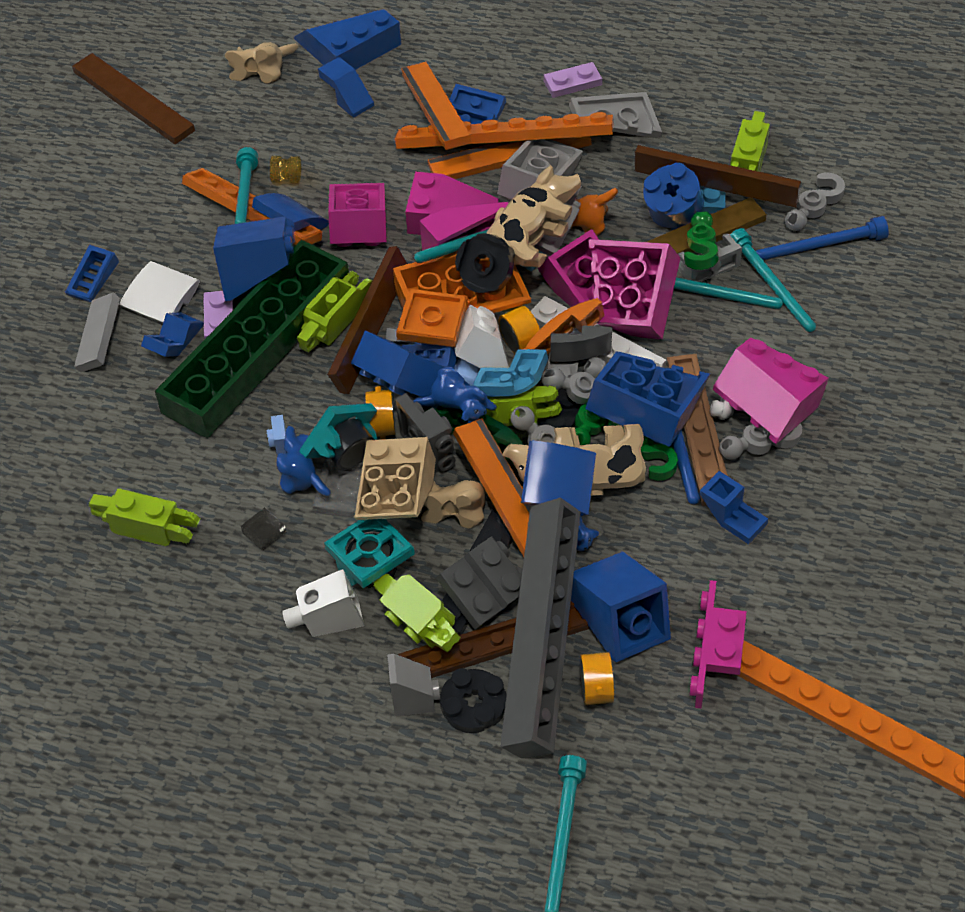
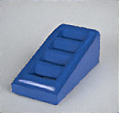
(92, 255)

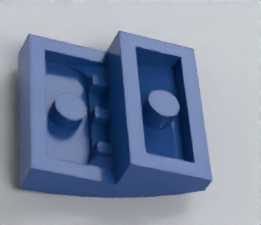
(476, 105)
(280, 205)
(558, 472)

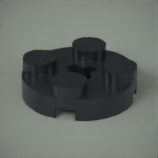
(501, 263)
(465, 684)

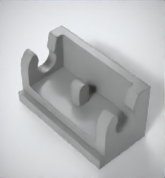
(729, 258)

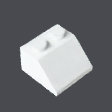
(481, 340)

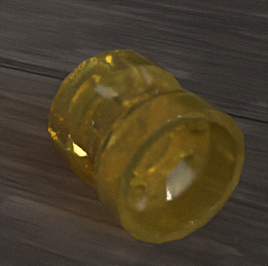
(285, 169)

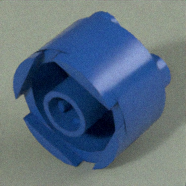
(673, 195)

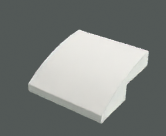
(158, 292)

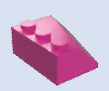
(634, 285)
(770, 387)

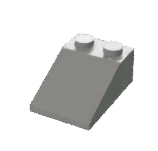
(531, 159)

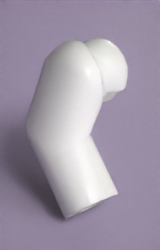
(721, 409)

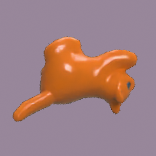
(593, 211)

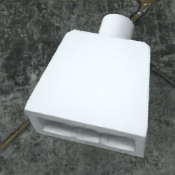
(326, 606)

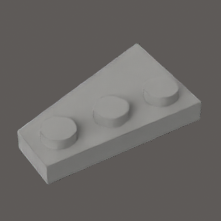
(630, 112)

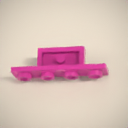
(721, 644)

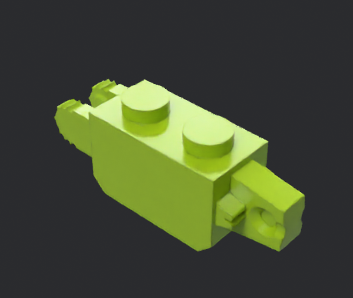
(751, 143)
(332, 310)
(538, 399)
(144, 517)
(418, 610)

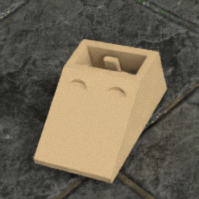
(395, 478)

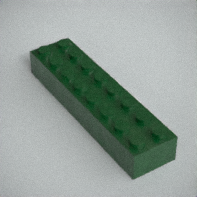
(247, 343)

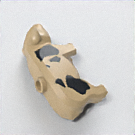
(535, 214)
(616, 462)

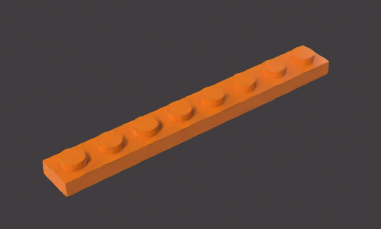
(514, 130)
(854, 718)

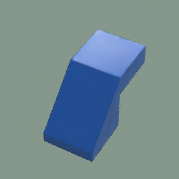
(349, 88)
(175, 334)
(726, 503)

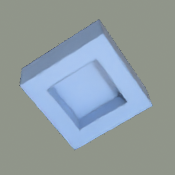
(277, 434)

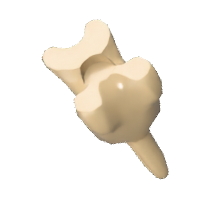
(261, 60)
(460, 500)

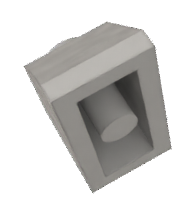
(411, 686)

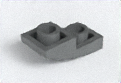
(574, 347)

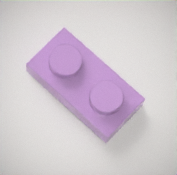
(572, 79)
(215, 310)

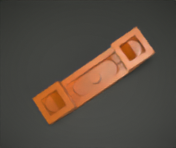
(580, 315)

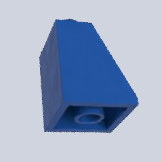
(251, 253)
(622, 605)

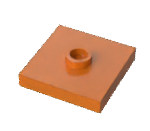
(432, 317)

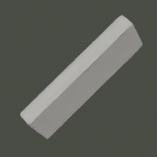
(97, 332)

